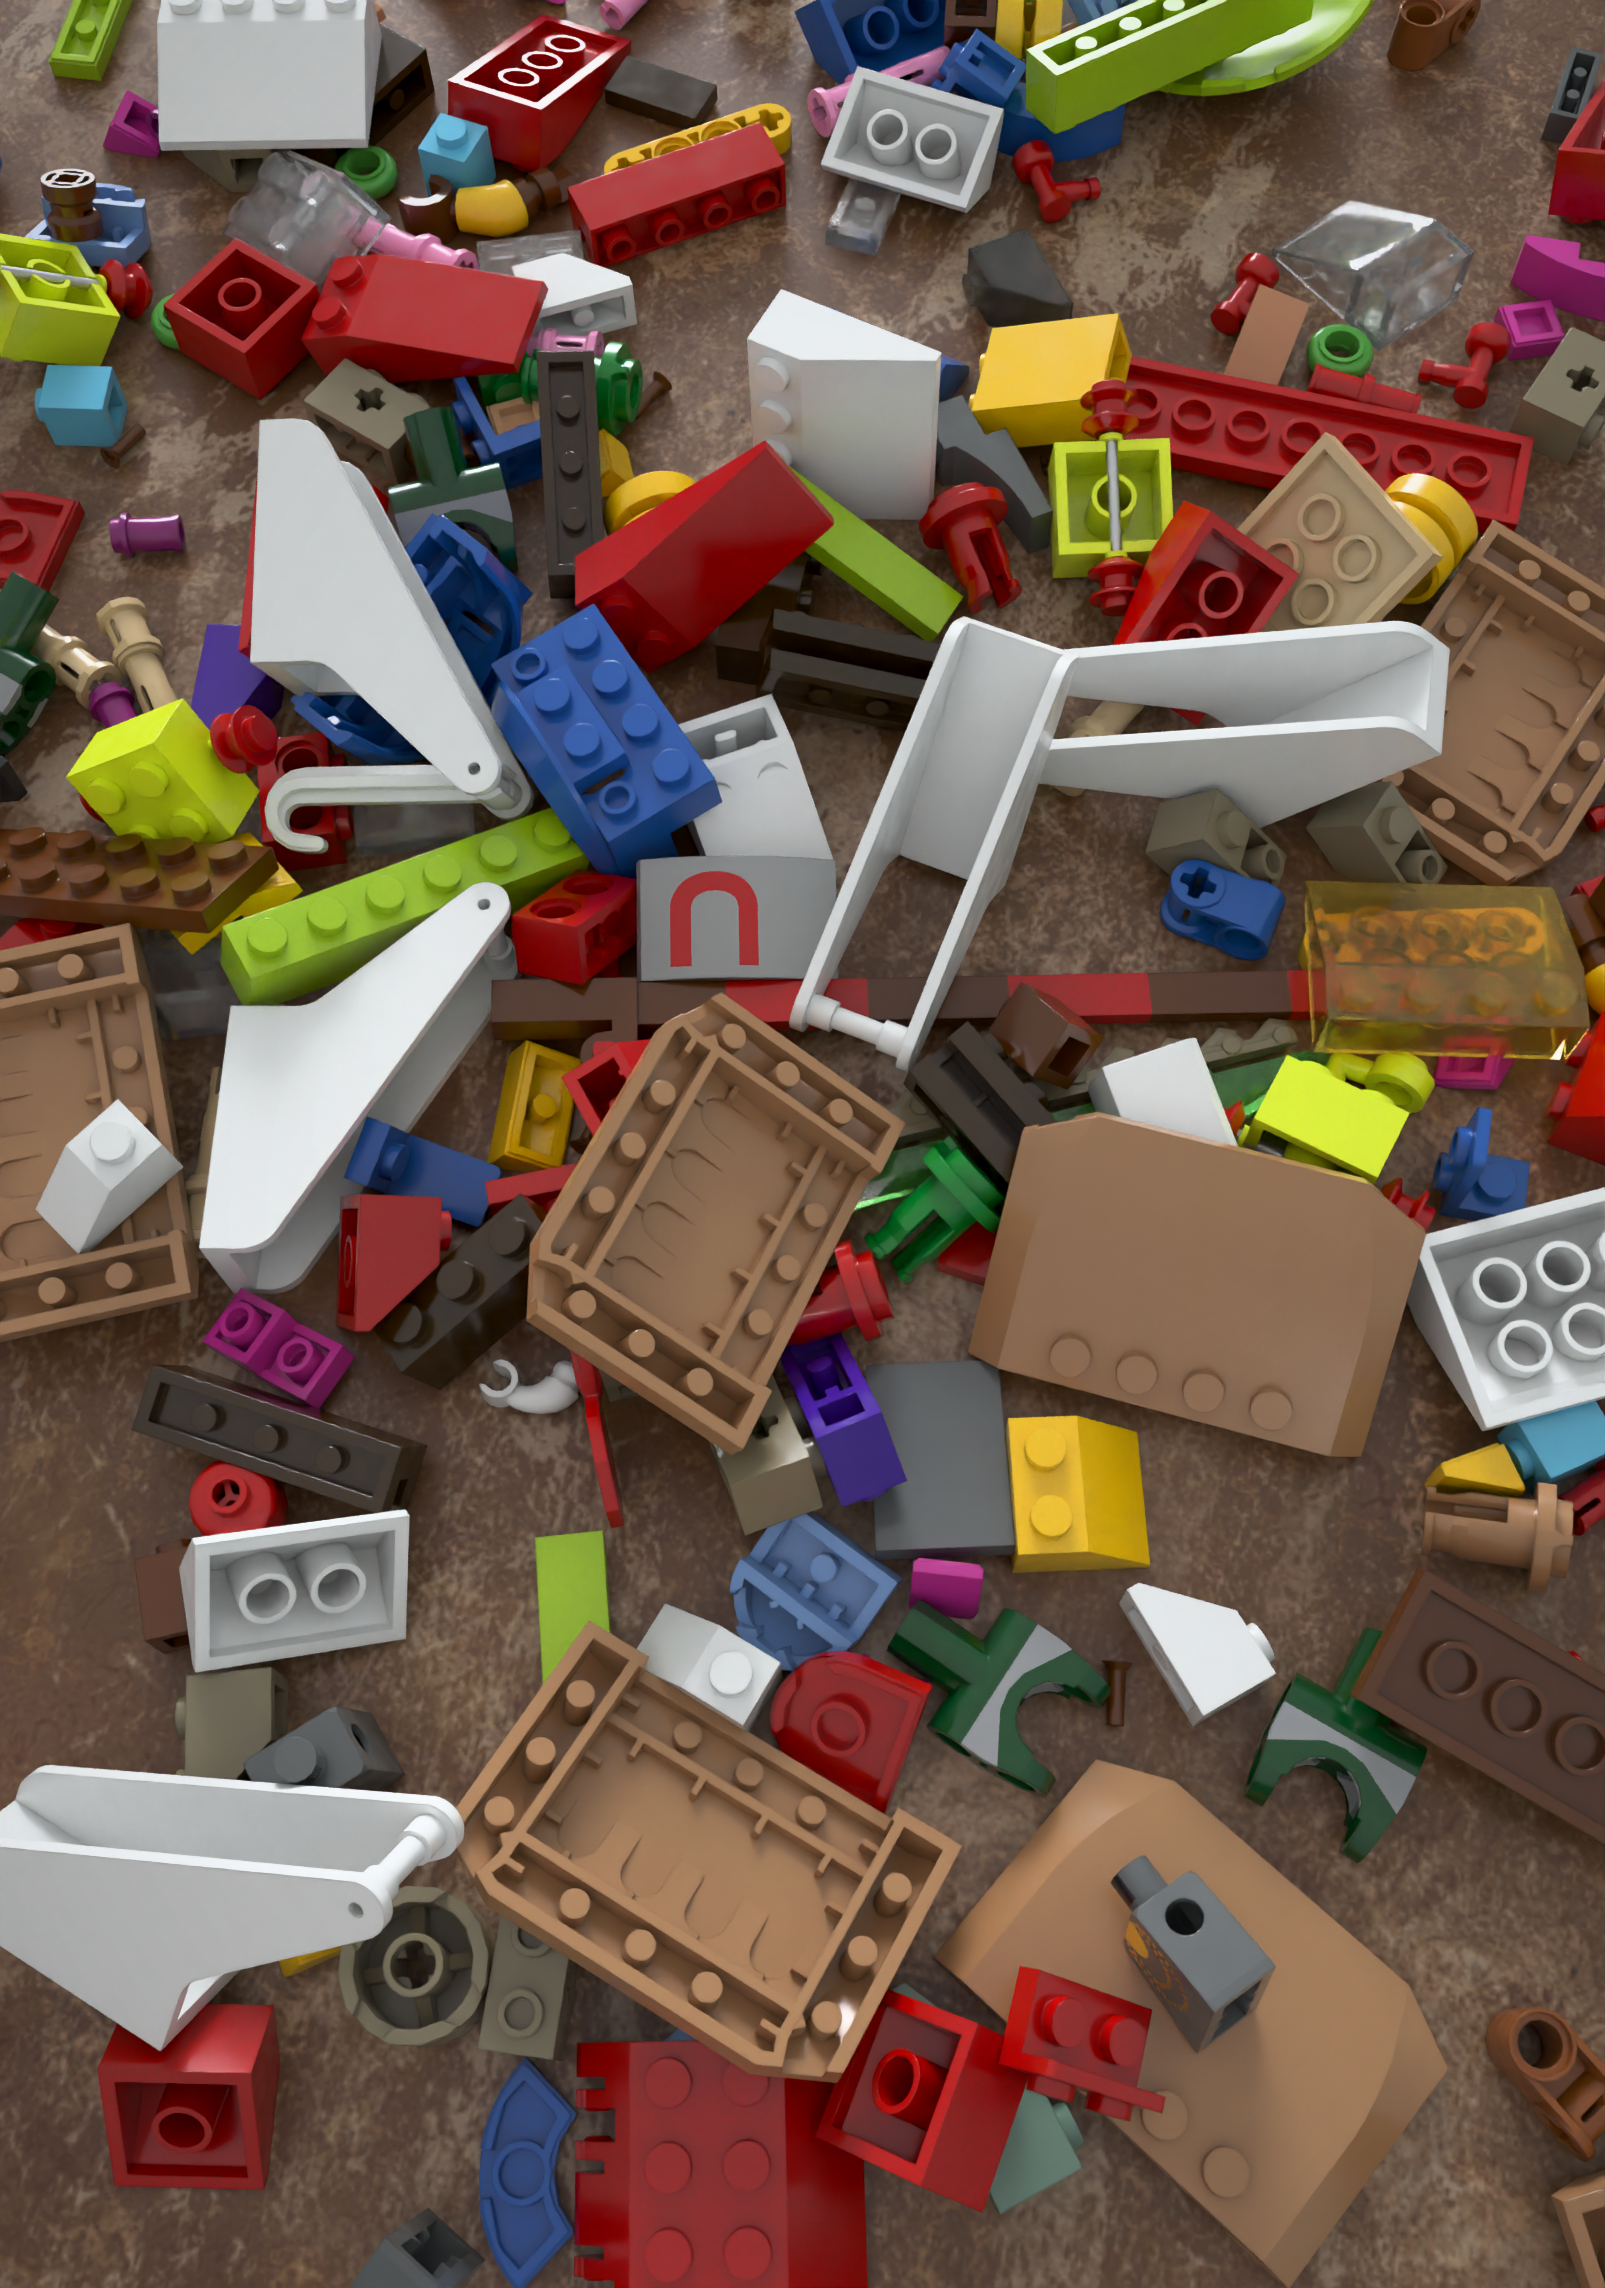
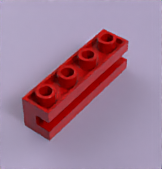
(678, 195)

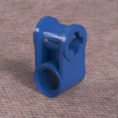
(1225, 911)

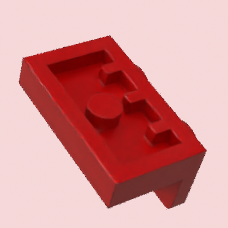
(1078, 2041)

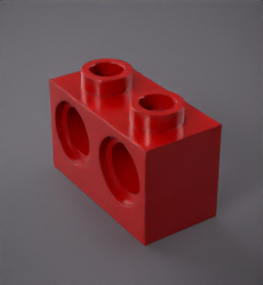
(332, 822)
(576, 927)

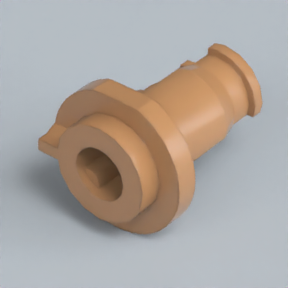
(1503, 1531)

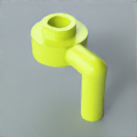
(1396, 1075)

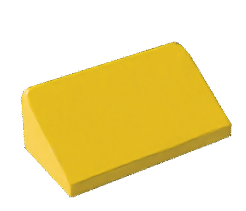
(533, 1110)

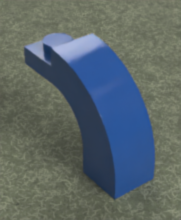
(1076, 143)

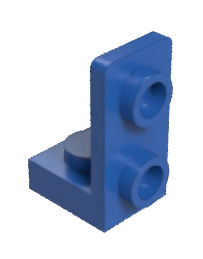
(982, 70)
(515, 450)
(416, 1167)
(1476, 1182)

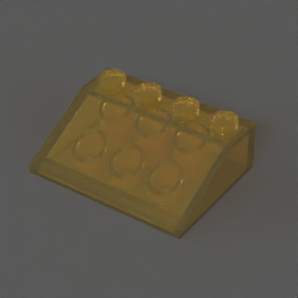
(1442, 971)

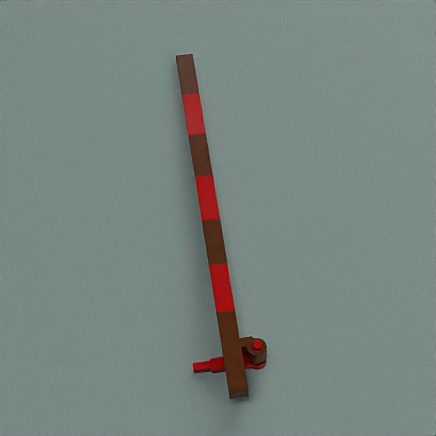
(620, 1008)

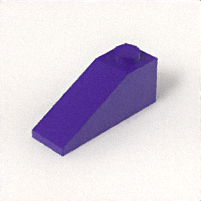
(229, 679)
(843, 1419)

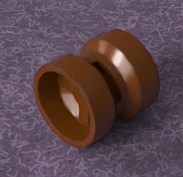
(71, 203)

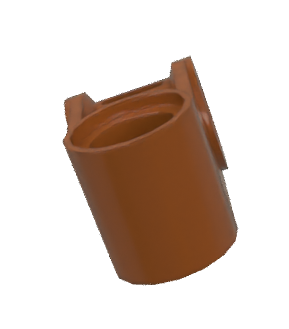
(1428, 29)
(1565, 2082)

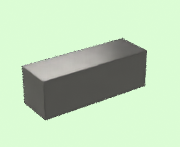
(1571, 93)

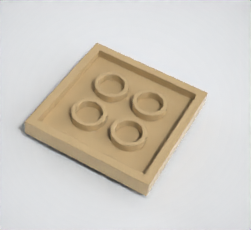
(1342, 538)

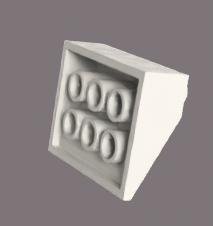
(266, 73)
(846, 406)
(1518, 1308)

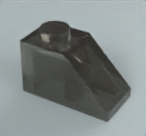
(1014, 283)

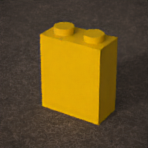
(1041, 371)

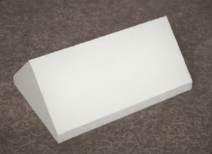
(915, 140)
(1164, 1090)
(296, 1589)

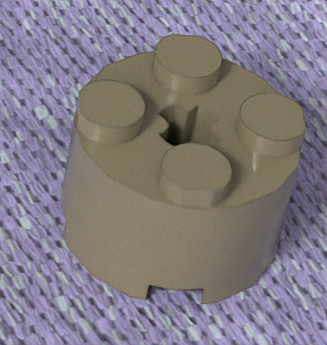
(400, 2007)

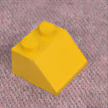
(1075, 1495)

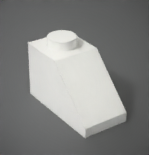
(580, 295)
(104, 1178)
(1199, 1648)
(711, 1665)

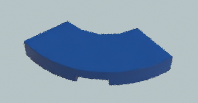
(519, 2174)

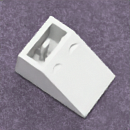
(760, 785)

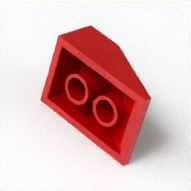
(1203, 584)

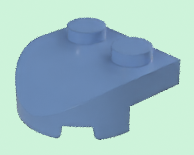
(124, 224)
(808, 1591)

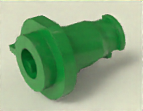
(617, 386)
(956, 1192)

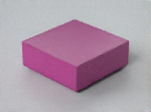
(1532, 328)

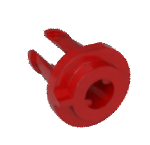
(966, 526)
(846, 1298)

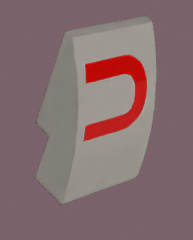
(731, 916)

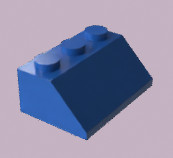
(870, 32)

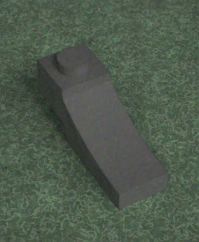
(992, 460)

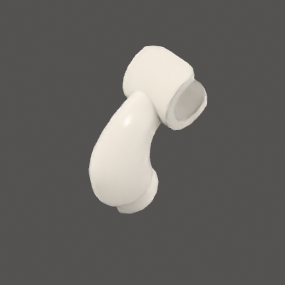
(545, 1397)

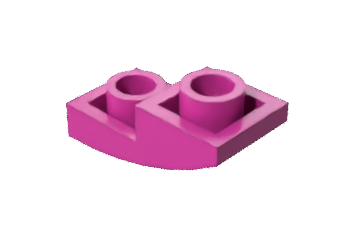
(1553, 271)
(278, 1349)

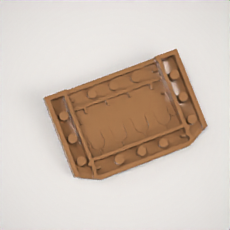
(1518, 711)
(71, 1044)
(706, 1216)
(1198, 1281)
(697, 1865)
(1287, 2105)

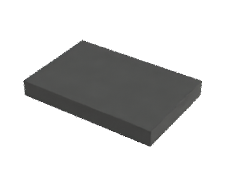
(954, 1460)

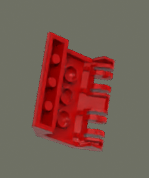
(712, 2176)

